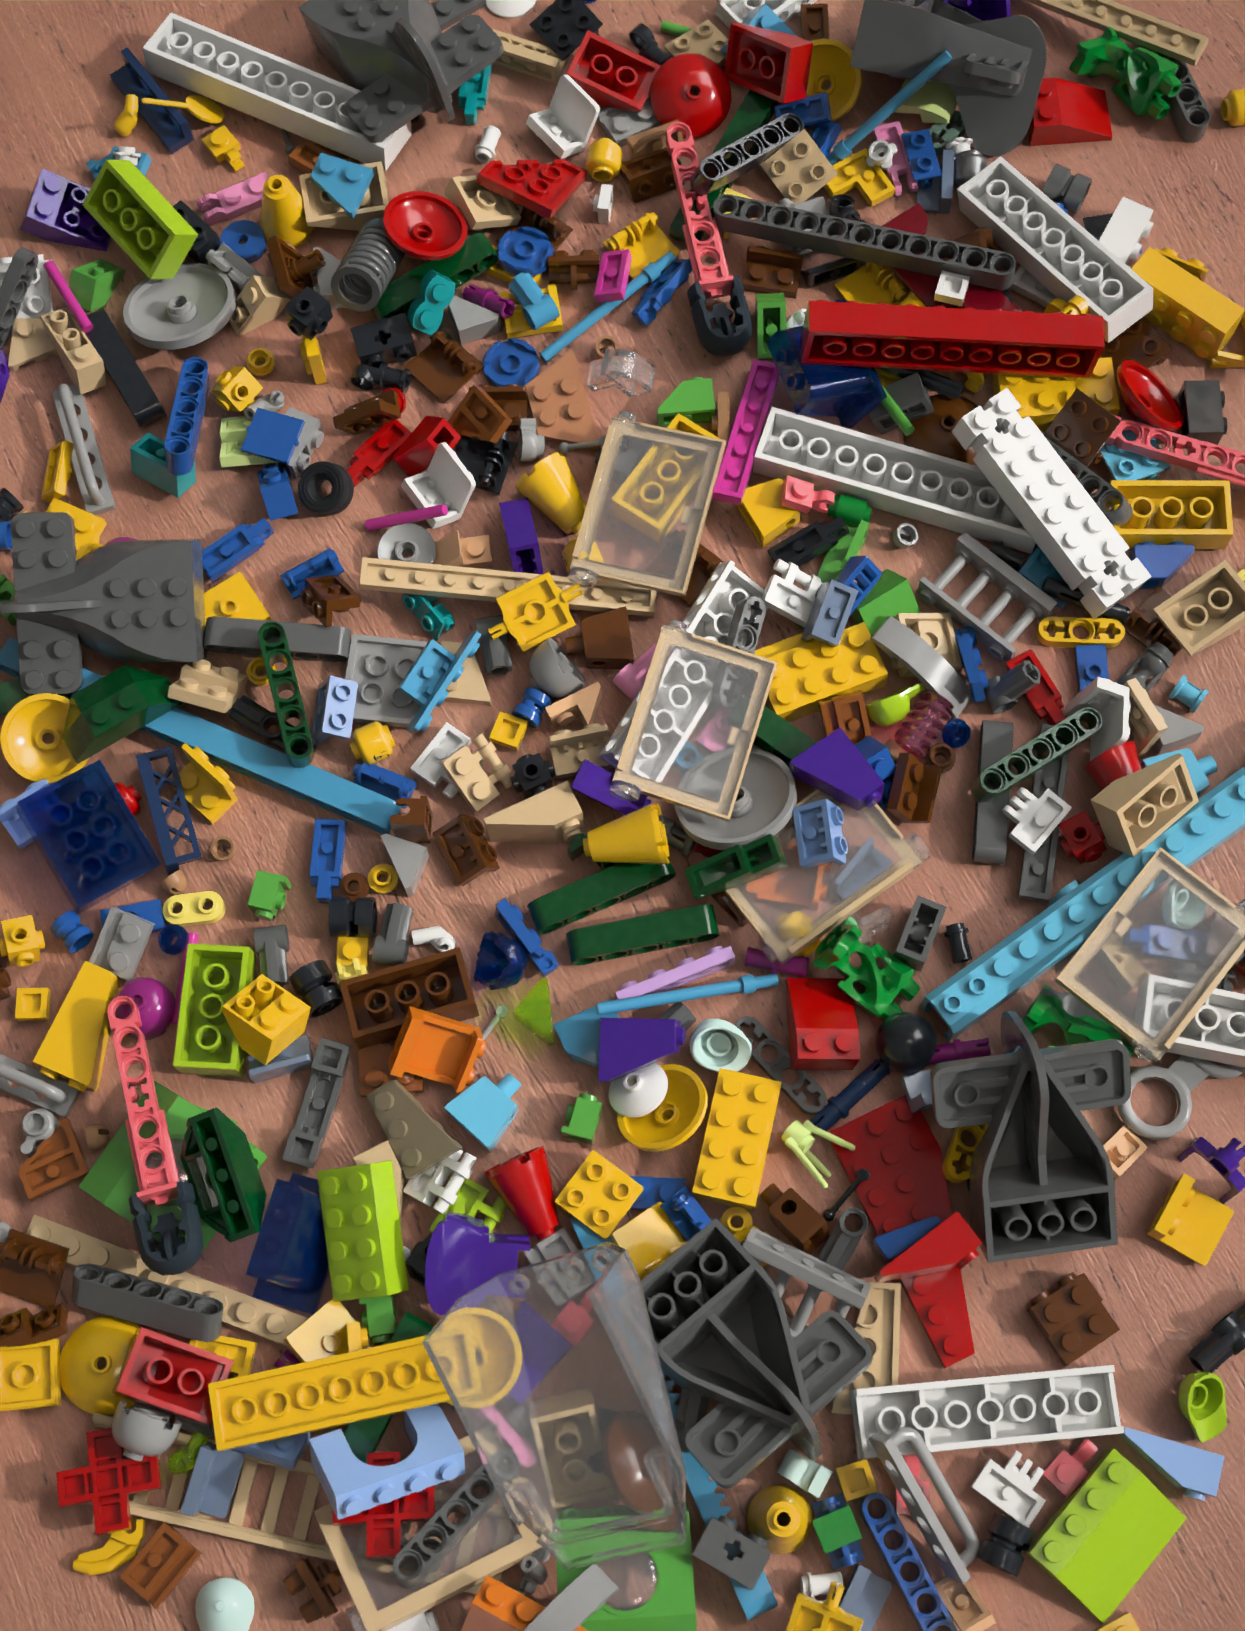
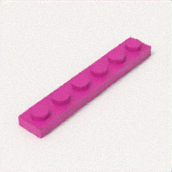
(746, 432)

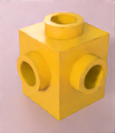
(236, 389)
(21, 941)

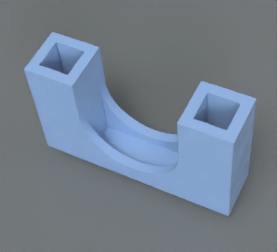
(360, 1486)

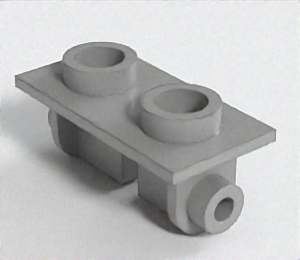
(232, 265)

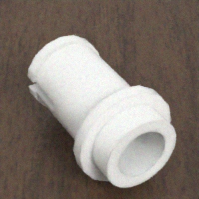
(485, 149)
(819, 1584)

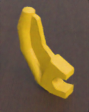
(117, 1551)

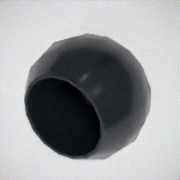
(905, 1042)

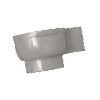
(529, 444)
(37, 1126)

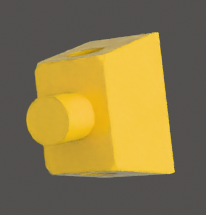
(765, 514)

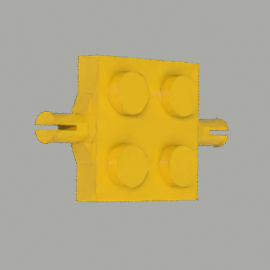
(86, 526)
(535, 611)
(822, 1614)

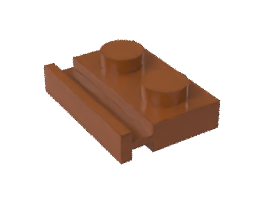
(847, 713)
(161, 1565)

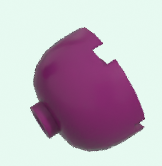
(154, 1005)

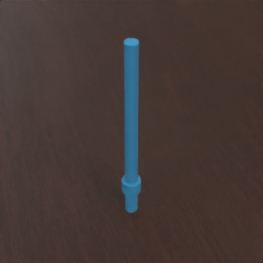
(843, 148)
(649, 274)
(745, 984)

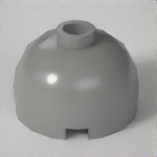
(553, 671)
(143, 1431)

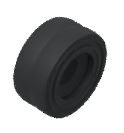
(310, 484)

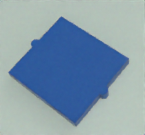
(272, 436)

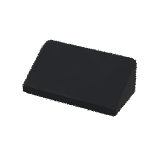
(830, 271)

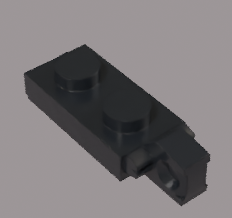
(809, 542)

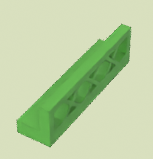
(840, 554)

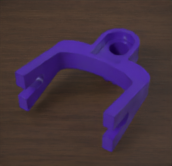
(1224, 1160)

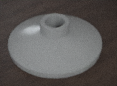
(407, 539)

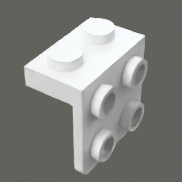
(567, 121)
(38, 296)
(443, 483)
(1114, 707)

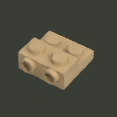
(480, 205)
(936, 631)
(208, 686)

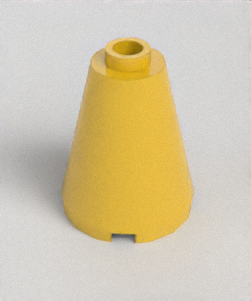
(283, 212)
(554, 492)
(630, 839)
(763, 1518)

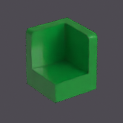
(836, 1529)

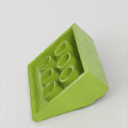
(1106, 1534)

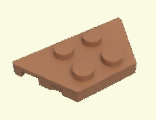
(561, 403)

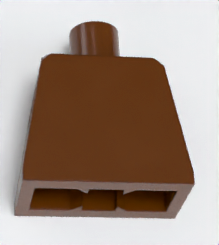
(604, 640)
(803, 1227)

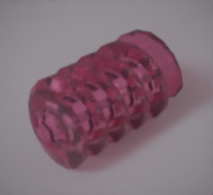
(921, 723)

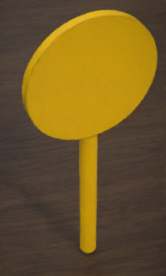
(197, 105)

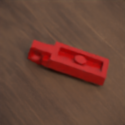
(377, 451)
(1043, 698)

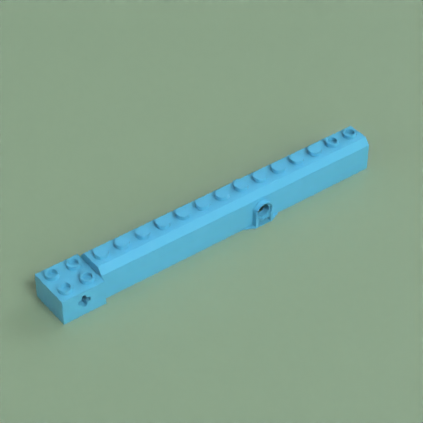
(1078, 911)

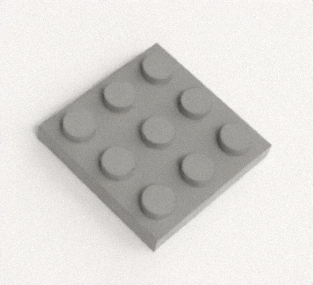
(379, 668)

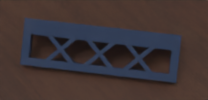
(164, 121)
(159, 817)

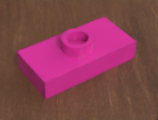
(613, 275)

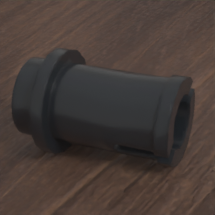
(1009, 556)
(958, 942)

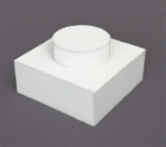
(603, 204)
(951, 288)

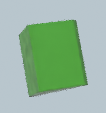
(887, 598)

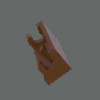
(415, 825)

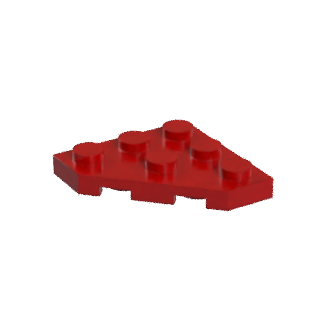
(532, 184)

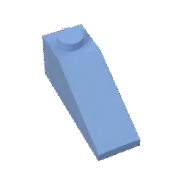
(1181, 1464)

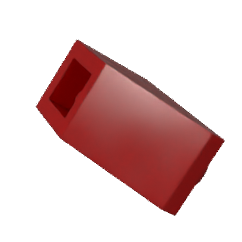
(420, 446)

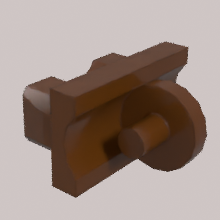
(574, 268)
(306, 1576)

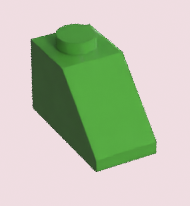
(95, 283)
(769, 318)
(692, 400)

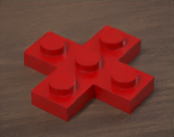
(108, 1482)
(385, 1520)

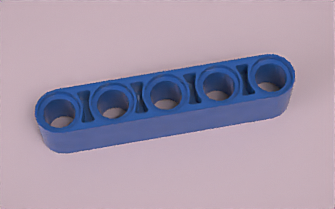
(187, 416)
(895, 1558)

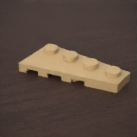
(880, 1328)

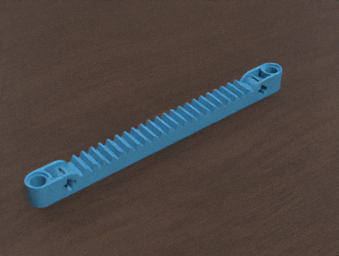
(753, 1601)

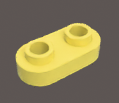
(193, 910)

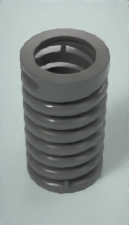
(366, 268)

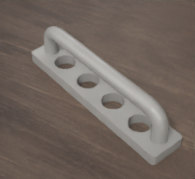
(95, 500)
(60, 1096)
(920, 1509)

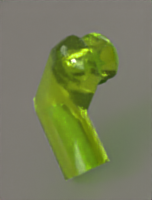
(186, 1458)

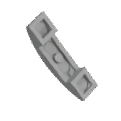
(924, 662)
(576, 1602)

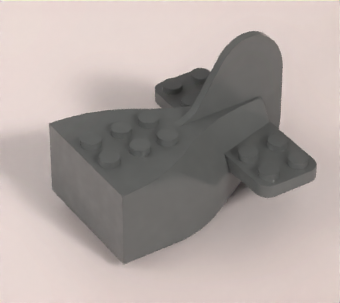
(398, 58)
(992, 69)
(119, 600)
(1039, 1167)
(730, 1340)

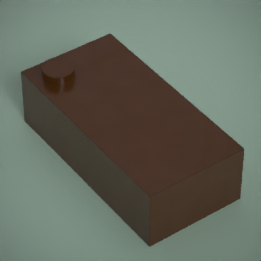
(381, 999)

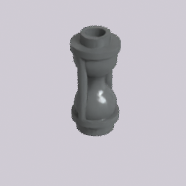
(1153, 662)

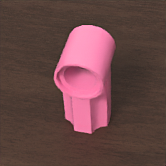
(633, 675)

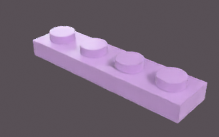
(686, 972)

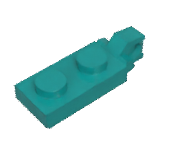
(474, 95)

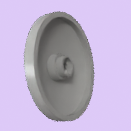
(180, 309)
(761, 806)

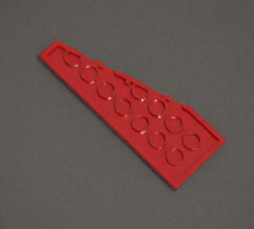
(901, 1190)

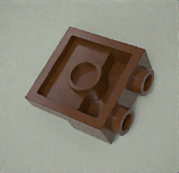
(1072, 1317)

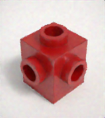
(1082, 838)

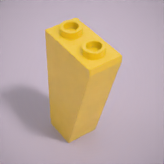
(80, 1030)

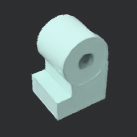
(804, 1473)

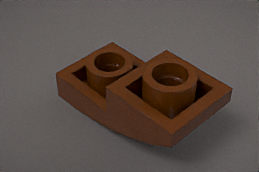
(25, 1329)

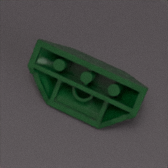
(114, 709)
(223, 1175)

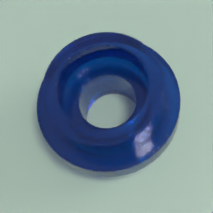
(956, 733)
(167, 935)

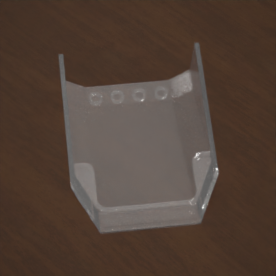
(568, 1404)

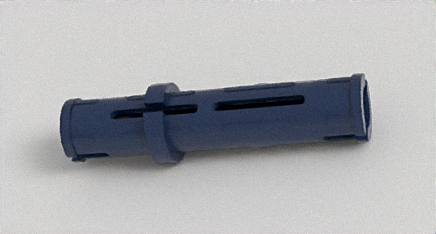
(839, 1106)

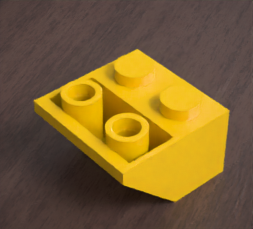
(265, 1018)

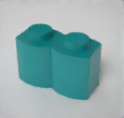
(434, 295)

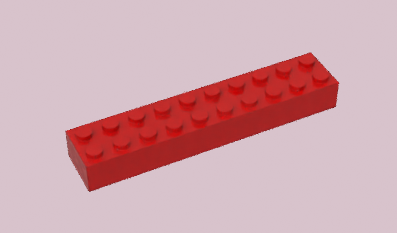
(951, 339)

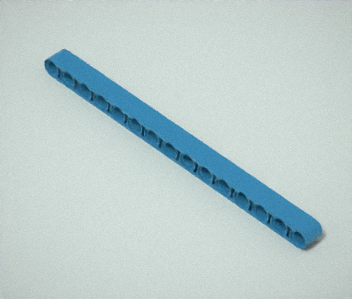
(253, 759)

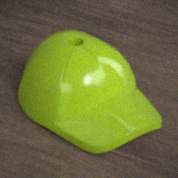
(893, 707)
(1203, 1404)

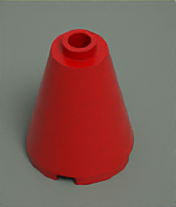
(527, 1191)

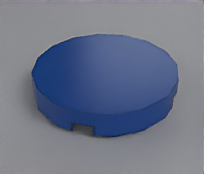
(524, 251)
(511, 363)

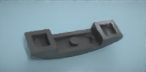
(318, 1103)

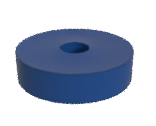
(248, 231)

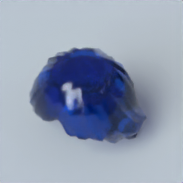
(500, 961)

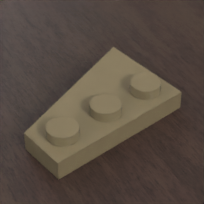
(411, 1132)

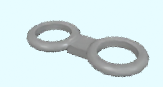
(1182, 1078)

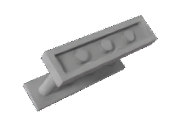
(991, 570)
(816, 1273)

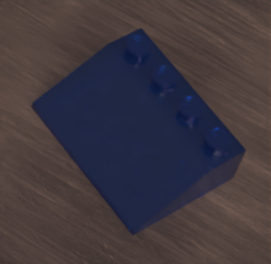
(87, 836)

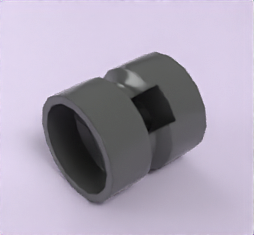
(1067, 188)

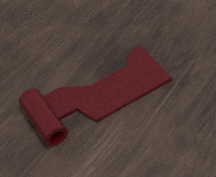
(924, 285)

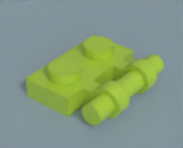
(471, 1201)

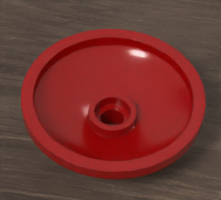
(672, 99)
(424, 225)
(1148, 397)

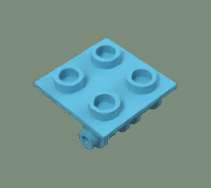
(1129, 465)

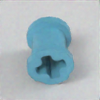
(1188, 694)

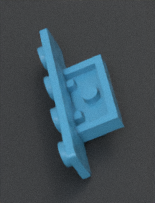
(431, 676)

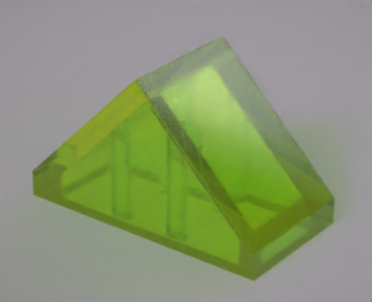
(536, 1013)

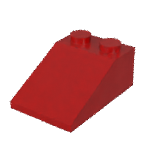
(769, 62)
(612, 73)
(1069, 114)
(821, 1025)
(938, 1251)
(170, 1375)

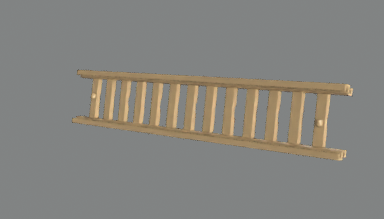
(235, 1527)

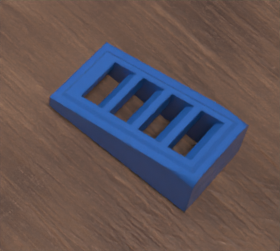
(865, 574)
(898, 1241)

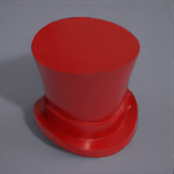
(1113, 764)

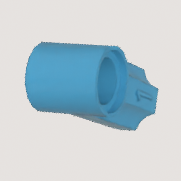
(536, 306)

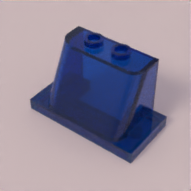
(824, 389)
(291, 1247)

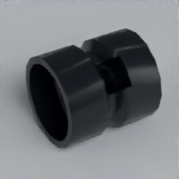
(352, 917)
(314, 985)
(1005, 1544)

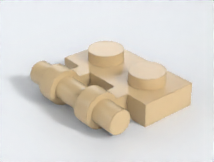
(469, 776)

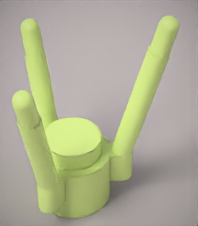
(800, 1140)

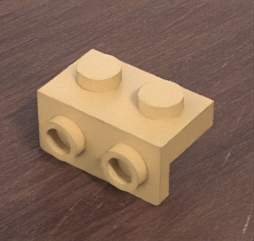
(571, 748)

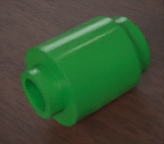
(850, 509)

